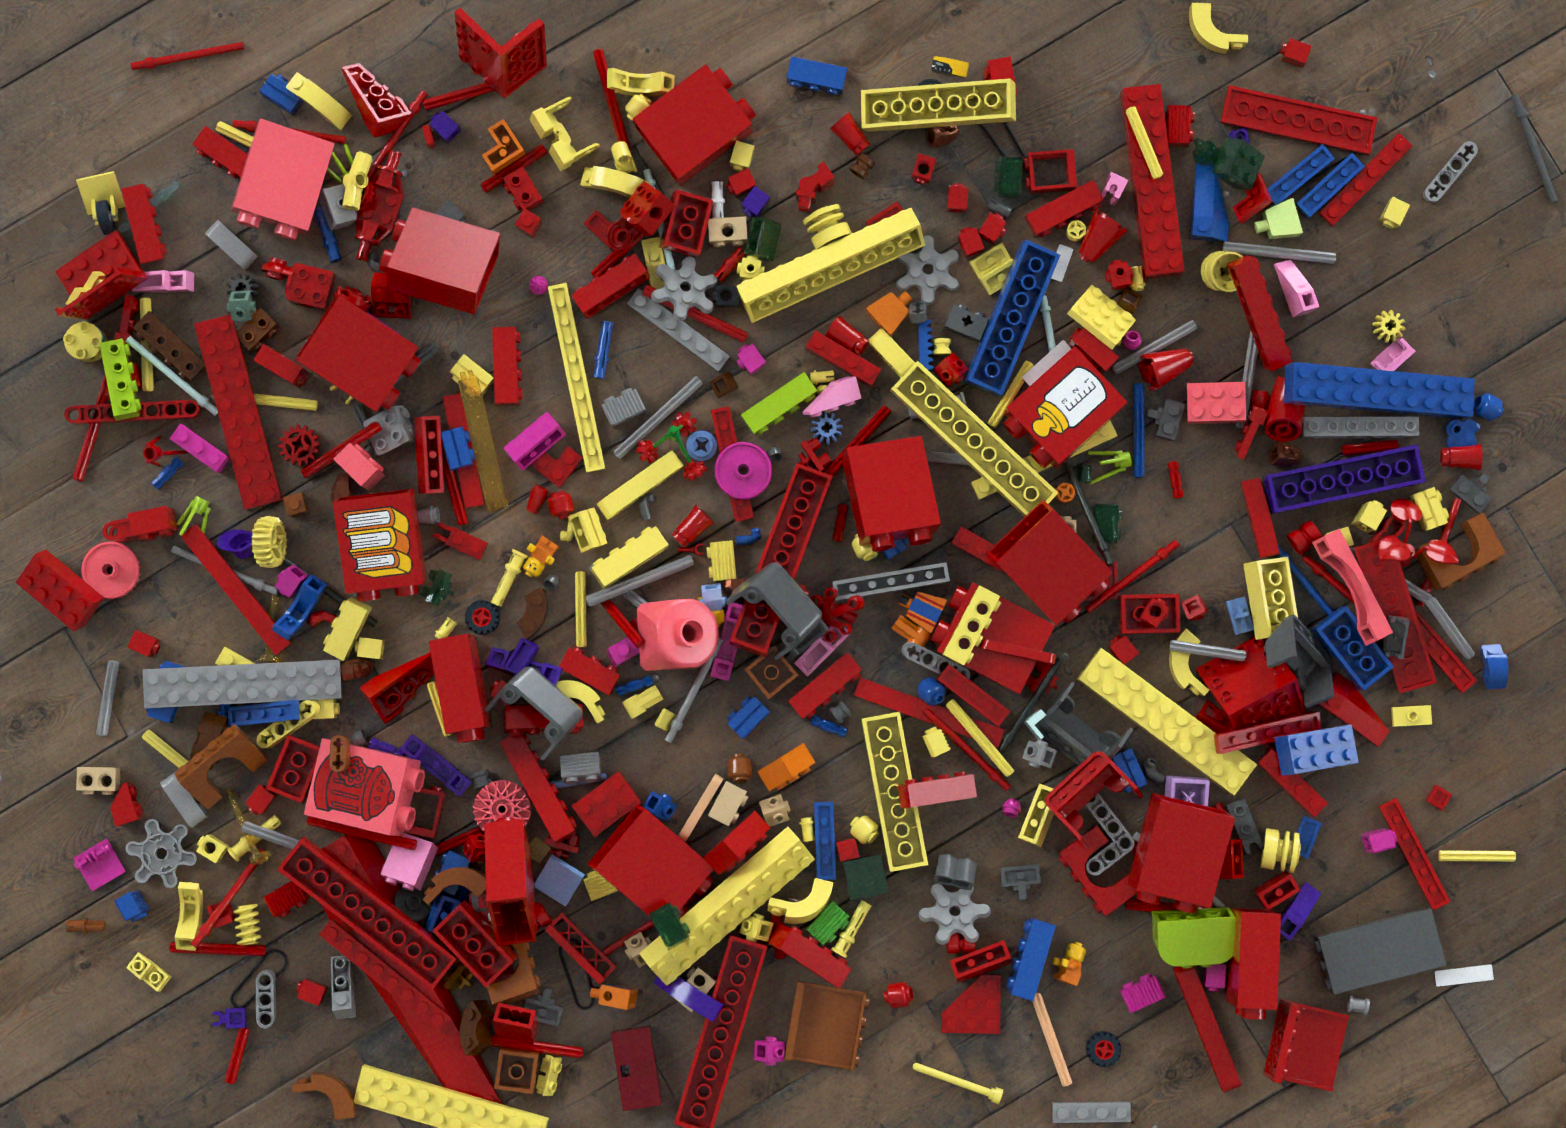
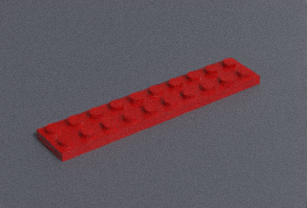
(238, 411)

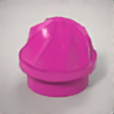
(538, 285)
(1131, 340)
(1011, 808)

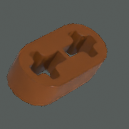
(339, 753)

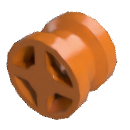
(1067, 490)

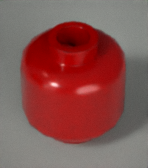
(560, 504)
(898, 995)

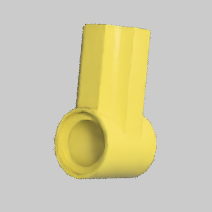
(639, 703)

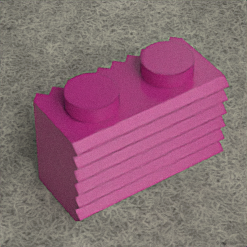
(1379, 840)
(1141, 993)

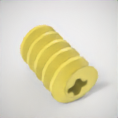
(247, 924)

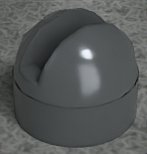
(774, 454)
(551, 582)
(359, 738)

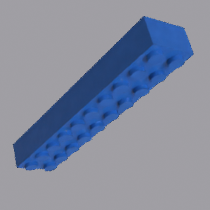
(1379, 390)

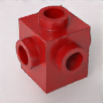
(1119, 281)
(951, 370)
(475, 848)

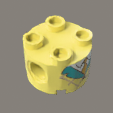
(83, 341)

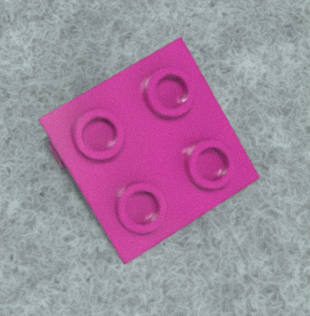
(99, 864)

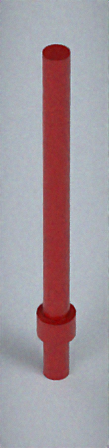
(151, 62)
(414, 108)
(251, 126)
(1161, 554)
(1320, 570)
(1426, 586)
(992, 773)
(205, 929)

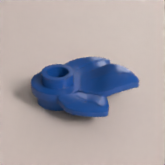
(1464, 435)

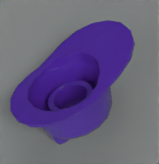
(237, 542)

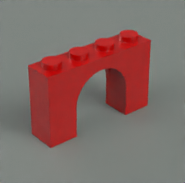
(1076, 856)

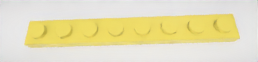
(984, 489)

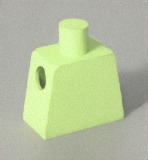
(1280, 221)

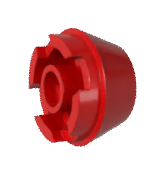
(355, 297)

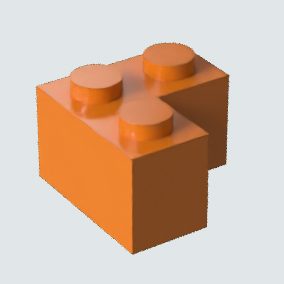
(506, 150)
(787, 768)

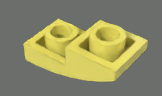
(149, 972)

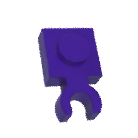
(233, 1018)

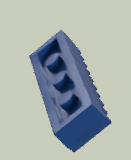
(1300, 174)
(1330, 185)
(924, 344)
(264, 713)
(825, 840)

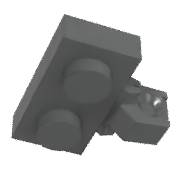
(1167, 419)
(1472, 491)
(1020, 878)
(546, 1010)

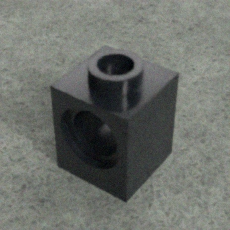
(734, 302)

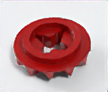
(368, 193)

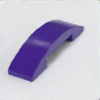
(499, 657)
(436, 764)
(692, 997)

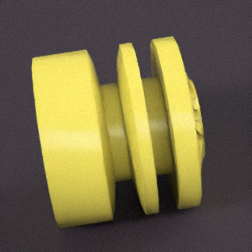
(826, 224)
(1211, 271)
(1280, 850)

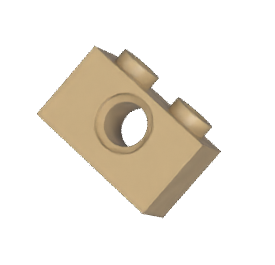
(718, 225)

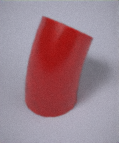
(1283, 419)

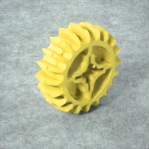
(269, 542)

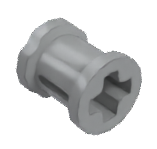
(1358, 1005)

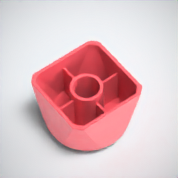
(676, 634)

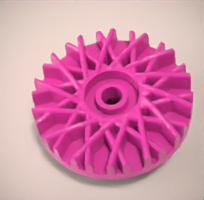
(743, 456)

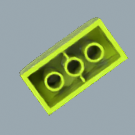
(1194, 937)

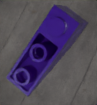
(1298, 910)

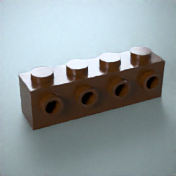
(169, 345)

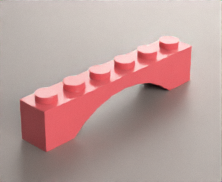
(1370, 619)

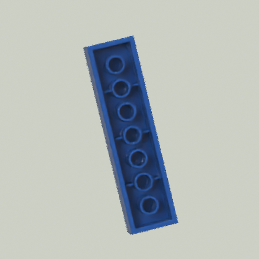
(1011, 318)

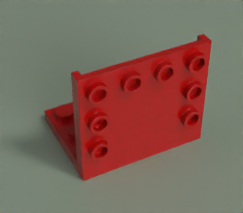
(504, 66)
(113, 259)
(1251, 690)
(1305, 1045)

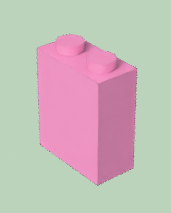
(409, 866)

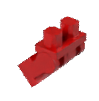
(810, 185)

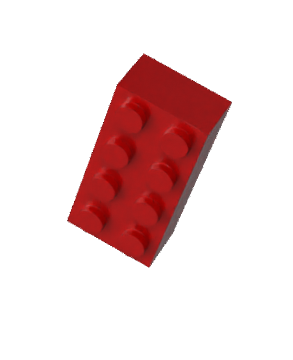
(59, 590)
(474, 943)

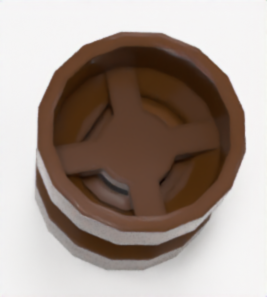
(863, 165)

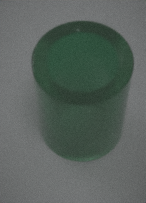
(1084, 473)

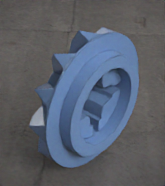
(692, 445)

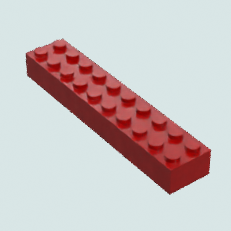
(1153, 197)
(786, 547)
(367, 912)
(721, 1038)

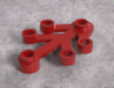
(828, 615)

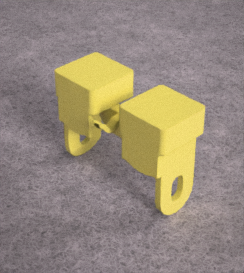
(560, 150)

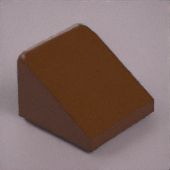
(1129, 300)
(724, 384)

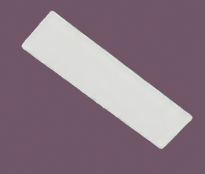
(1046, 363)
(1464, 975)

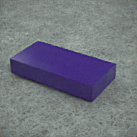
(521, 657)

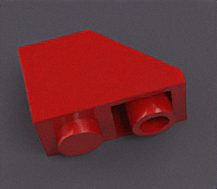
(125, 806)

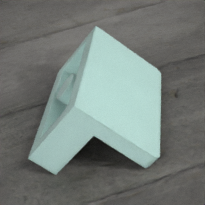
(1032, 720)

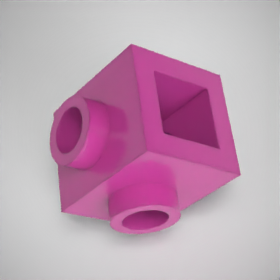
(769, 1050)

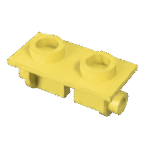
(547, 1084)

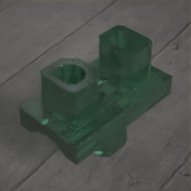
(1205, 152)
(440, 587)

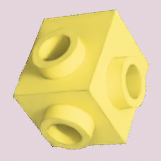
(750, 261)
(756, 928)

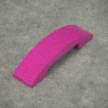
(726, 655)

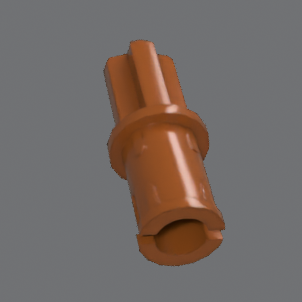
(85, 926)

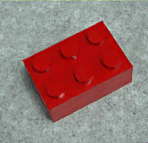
(686, 224)
(1132, 606)
(294, 769)
(606, 804)
(738, 842)

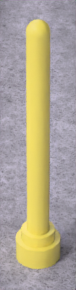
(994, 1093)

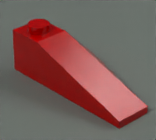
(376, 104)
(395, 687)
(1352, 708)

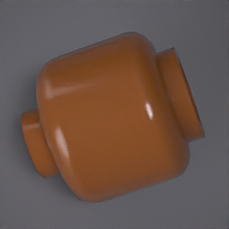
(739, 768)

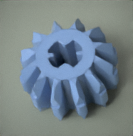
(832, 432)

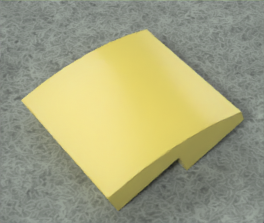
(992, 267)

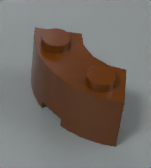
(535, 613)
(209, 729)
(476, 1027)

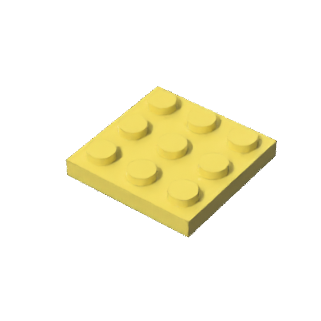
(1101, 316)

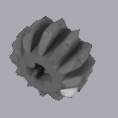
(243, 281)

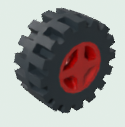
(475, 616)
(1107, 1054)

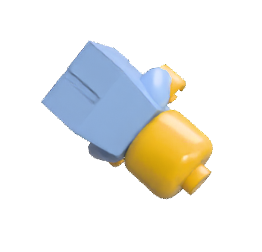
(714, 600)

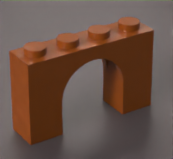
(1485, 549)
(230, 743)
(521, 983)

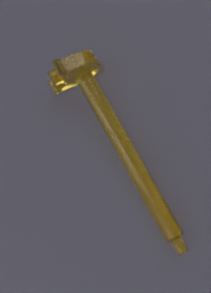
(273, 609)
(257, 857)

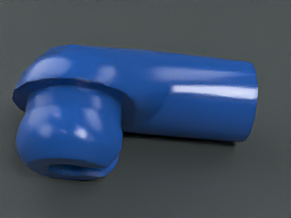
(749, 539)

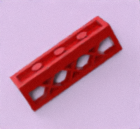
(973, 695)
(575, 953)

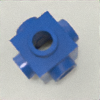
(660, 806)

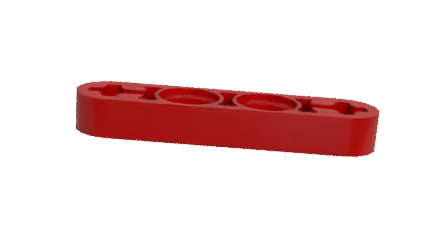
(1018, 651)

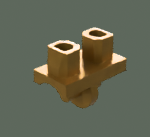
(459, 978)

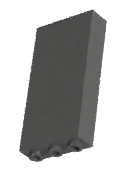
(1379, 951)

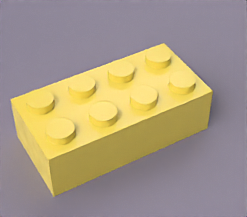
(1269, 594)

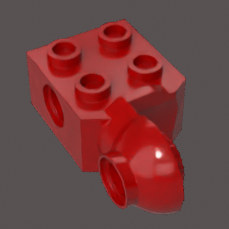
(640, 214)
(305, 284)

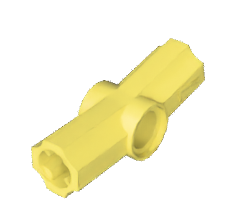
(356, 181)

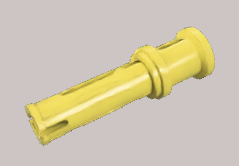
(512, 569)
(242, 847)
(847, 937)

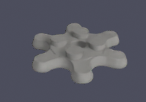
(928, 283)
(681, 299)
(148, 853)
(951, 924)

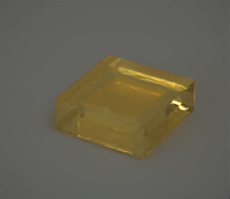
(538, 849)

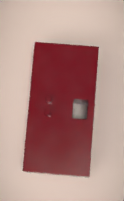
(636, 1068)

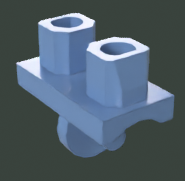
(1239, 615)

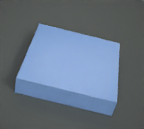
(559, 880)

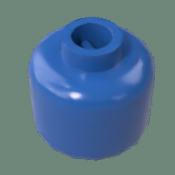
(1488, 407)
(931, 691)

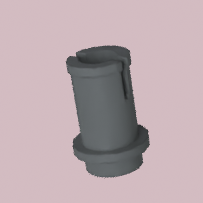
(999, 208)

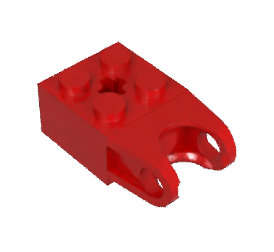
(143, 525)

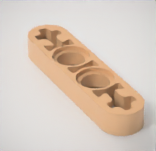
(700, 807)

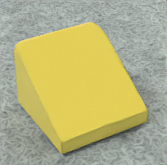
(665, 719)

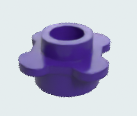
(1240, 133)

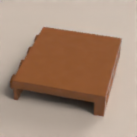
(826, 1025)

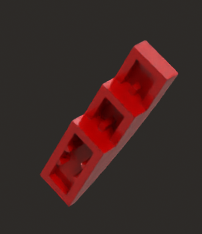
(1259, 517)

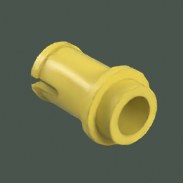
(1137, 279)
(820, 377)
(445, 629)
(807, 829)

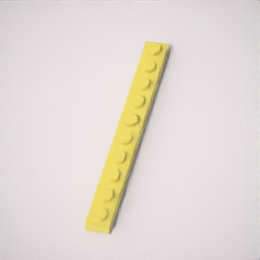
(576, 377)

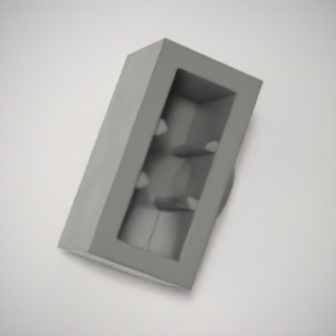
(331, 202)

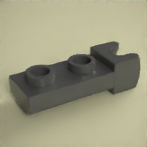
(811, 638)
(1245, 825)

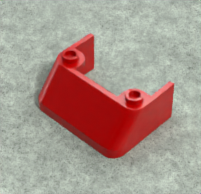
(1082, 786)

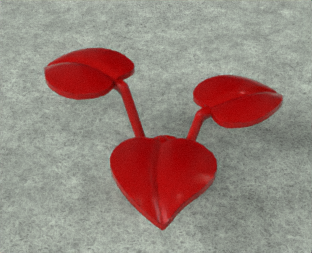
(1393, 550)

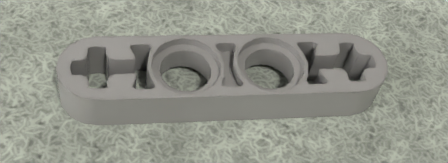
(1450, 172)
(936, 659)

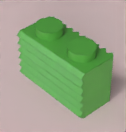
(828, 923)

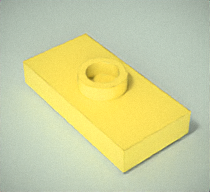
(1411, 715)

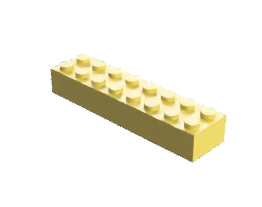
(938, 105)
(889, 769)

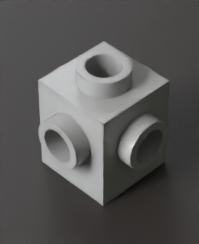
(1039, 754)

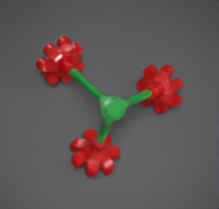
(684, 425)

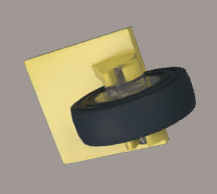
(102, 199)

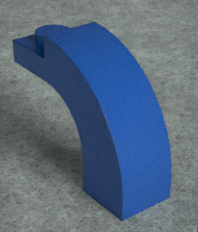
(301, 608)

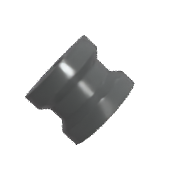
(840, 712)
(481, 778)

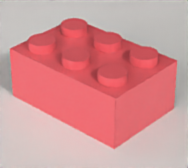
(1216, 402)
(360, 467)

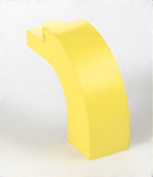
(1208, 35)
(631, 83)
(319, 100)
(610, 180)
(1180, 668)
(584, 693)
(806, 909)
(190, 915)

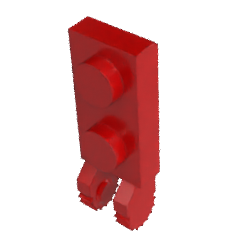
(462, 541)

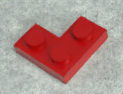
(1254, 202)
(558, 470)

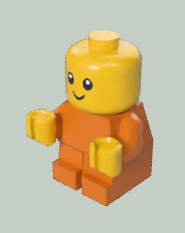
(541, 555)
(1070, 967)

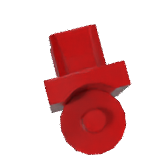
(810, 447)
(1033, 683)
(571, 845)

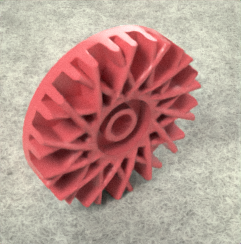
(124, 573)
(499, 794)

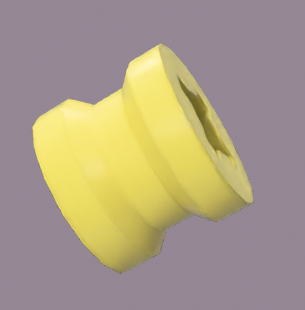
(1076, 227)
(941, 347)

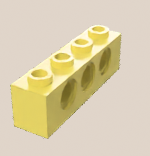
(981, 596)

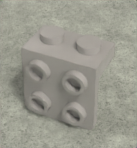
(395, 429)

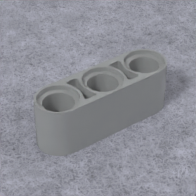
(231, 245)
(186, 804)
(265, 1008)

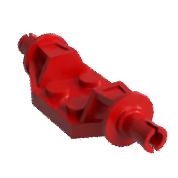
(383, 210)

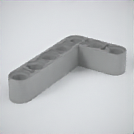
(1115, 837)

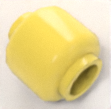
(637, 105)
(863, 552)
(864, 829)

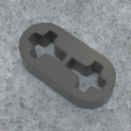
(918, 312)

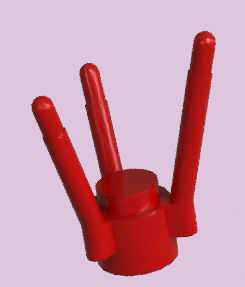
(153, 452)

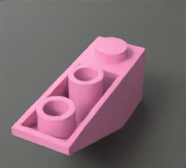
(1297, 290)
(837, 393)

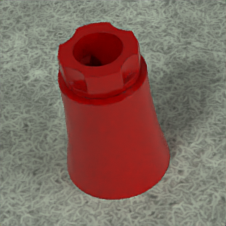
(850, 134)
(847, 336)
(1462, 457)
(692, 526)

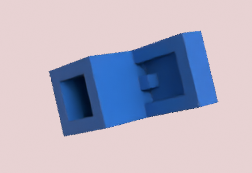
(1495, 666)

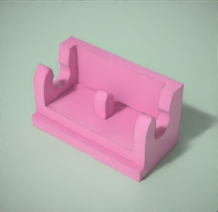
(1114, 185)
(1393, 356)

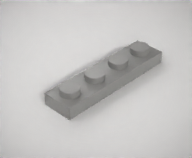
(1091, 1112)

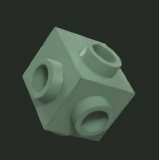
(241, 306)

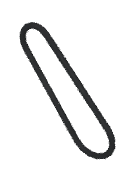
(1009, 130)
(251, 972)
(569, 980)

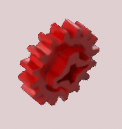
(297, 452)

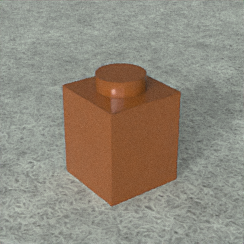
(296, 504)

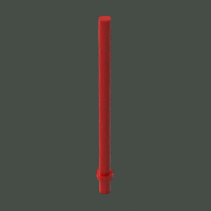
(648, 925)

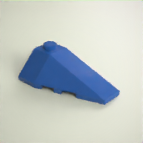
(1208, 212)

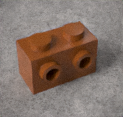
(257, 330)

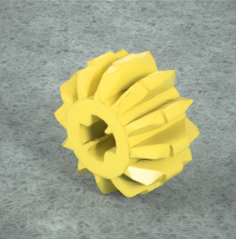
(1394, 322)

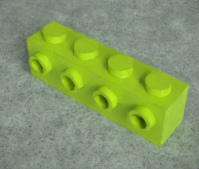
(119, 379)
(779, 403)

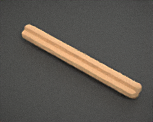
(1051, 1040)

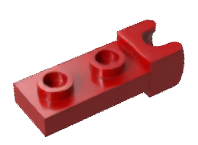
(130, 307)
(1256, 416)

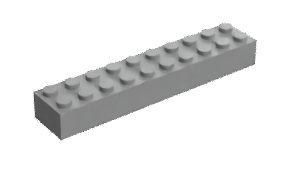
(242, 683)

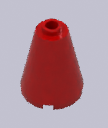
(1100, 236)
(1164, 366)

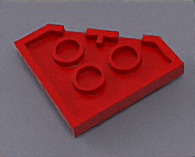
(975, 1008)

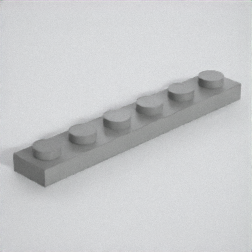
(678, 330)

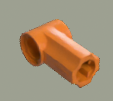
(911, 632)

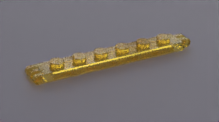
(482, 441)

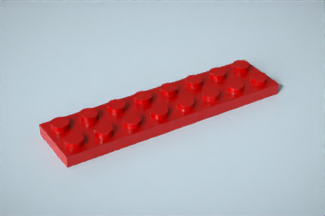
(1298, 120)
(1394, 599)

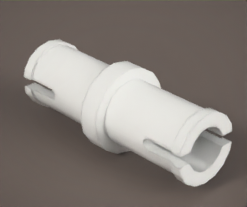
(718, 201)

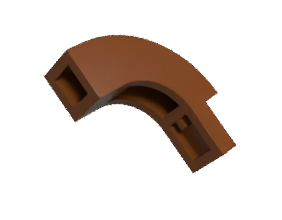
(464, 876)
(334, 1088)

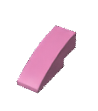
(167, 282)
(819, 652)

